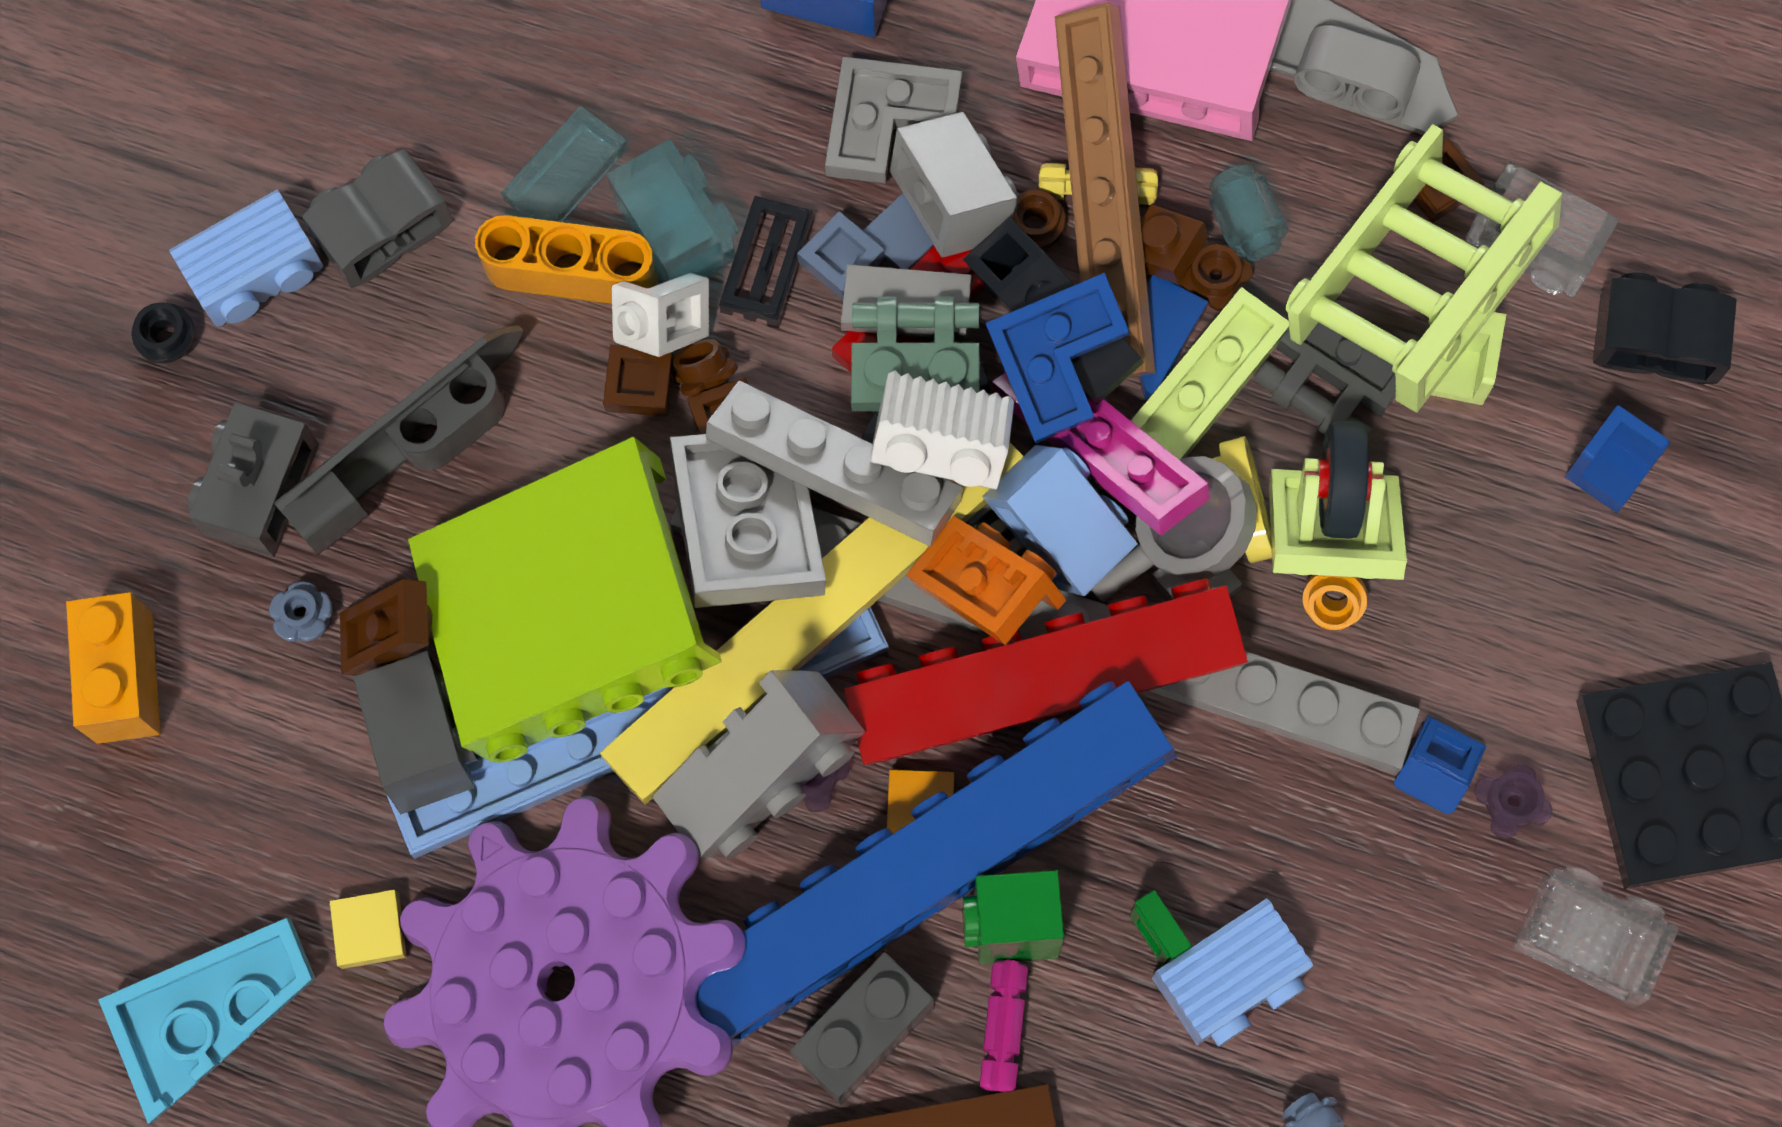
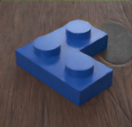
(1039, 347)

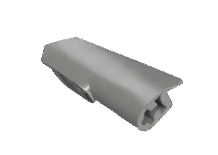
(1361, 67)

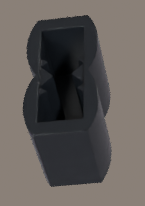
(1665, 329)

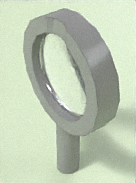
(1201, 543)

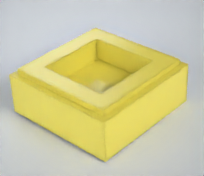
(367, 929)

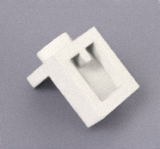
(661, 316)

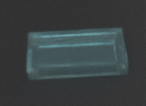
(565, 168)

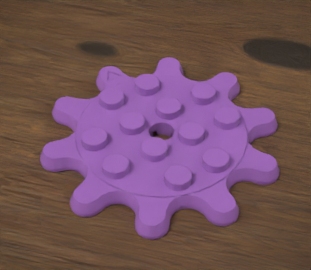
(632, 970)

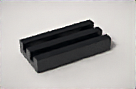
(753, 307)

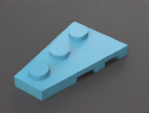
(202, 1010)

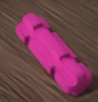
(1003, 1026)

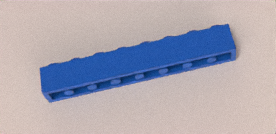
(936, 857)

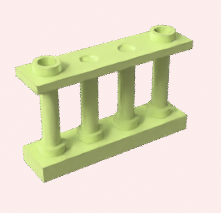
(1452, 317)

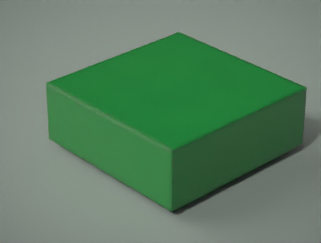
(1159, 928)

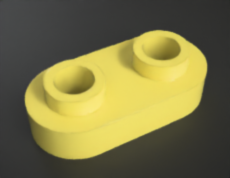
(1238, 456)

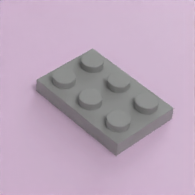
(743, 527)

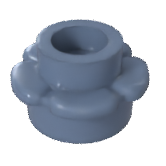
(304, 628)
(1312, 1112)

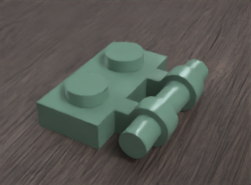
(939, 360)

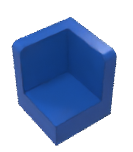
(1617, 459)

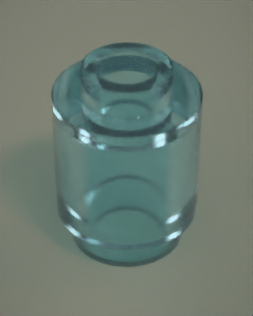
(1247, 212)

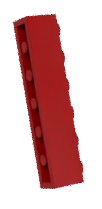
(1044, 674)

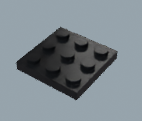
(1689, 772)

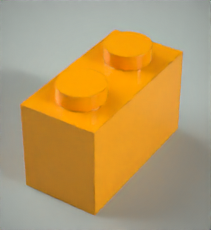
(113, 668)

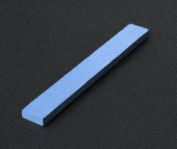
(575, 760)

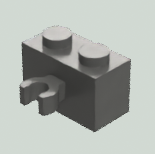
(251, 467)

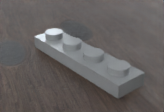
(831, 463)

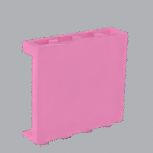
(1182, 58)

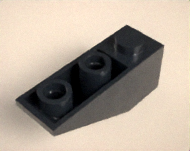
(1022, 274)

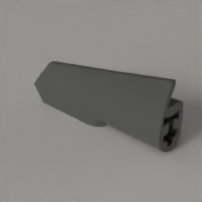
(326, 500)

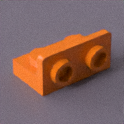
(983, 579)

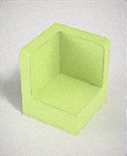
(1476, 368)

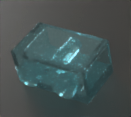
(667, 206)

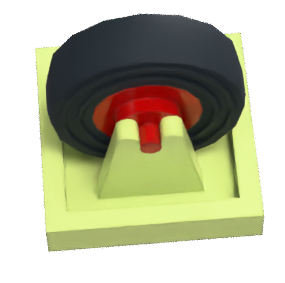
(1338, 513)

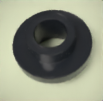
(153, 320)

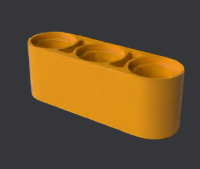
(546, 241)

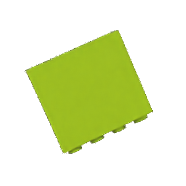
(559, 603)

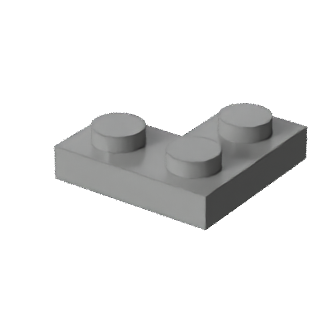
(876, 100)

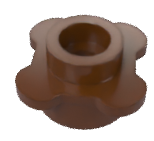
(1221, 259)
(702, 367)

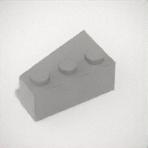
(759, 763)

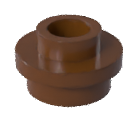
(1048, 208)

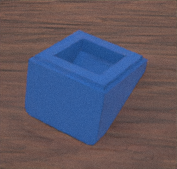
(1440, 766)

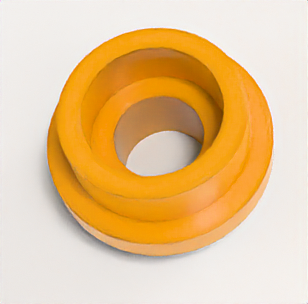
(1335, 613)

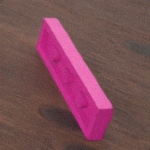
(1128, 464)

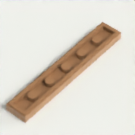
(1104, 165)

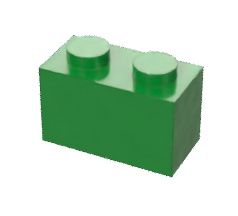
(1014, 917)

